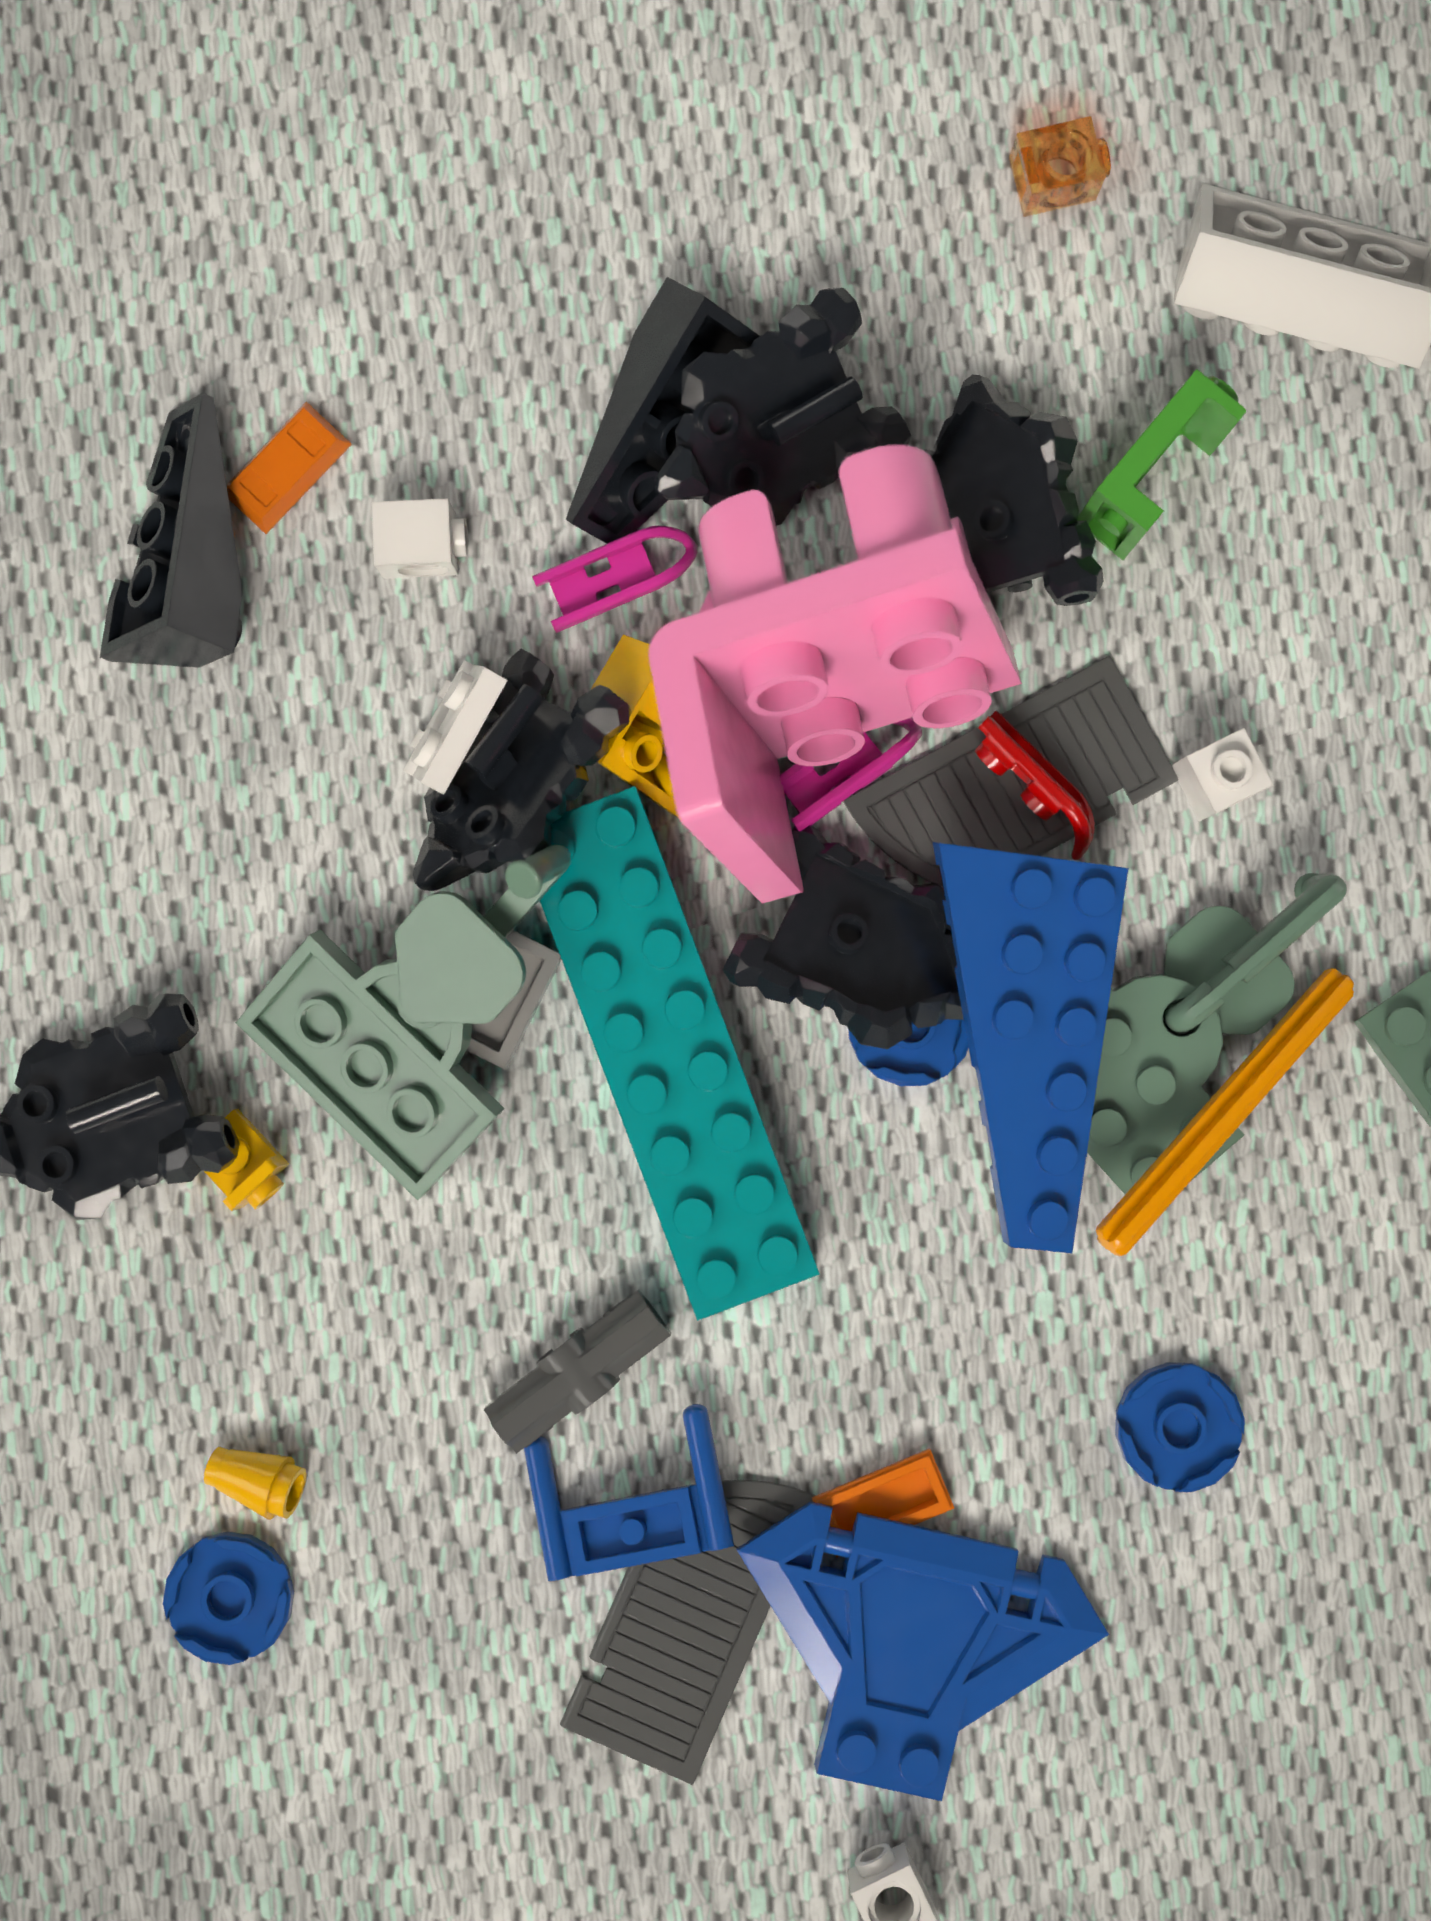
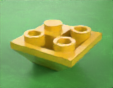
(639, 749)

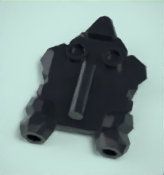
(776, 413)
(1011, 494)
(515, 776)
(856, 946)
(111, 1113)

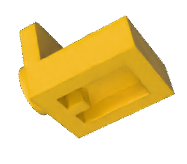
(255, 1170)

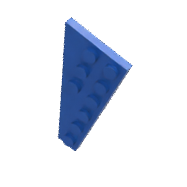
(1034, 998)

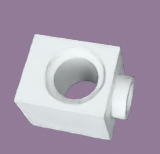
(417, 538)
(1221, 774)
(885, 1868)

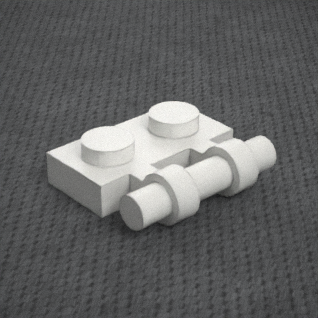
(453, 725)

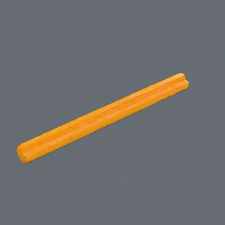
(1224, 1112)

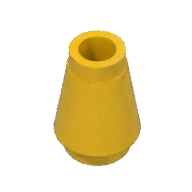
(257, 1480)

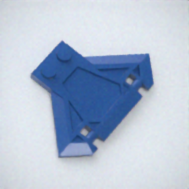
(912, 1636)

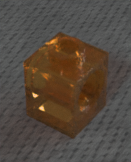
(1041, 187)

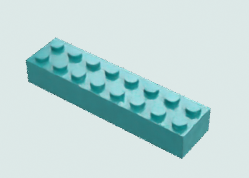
(671, 1061)

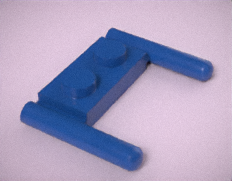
(633, 1527)

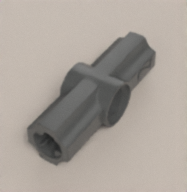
(577, 1371)

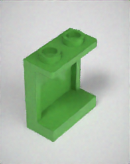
(1203, 413)

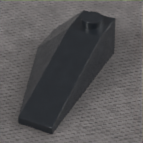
(645, 409)
(187, 575)

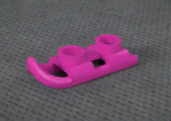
(628, 570)
(819, 795)

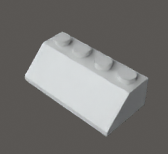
(1307, 277)

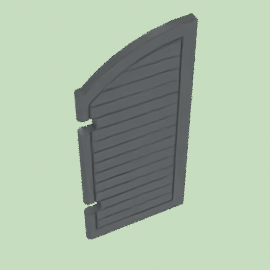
(1081, 726)
(679, 1643)

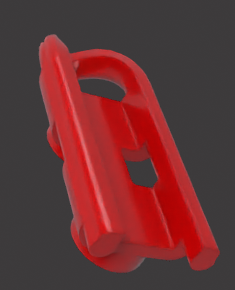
(1047, 787)

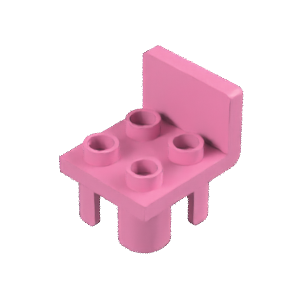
(818, 658)

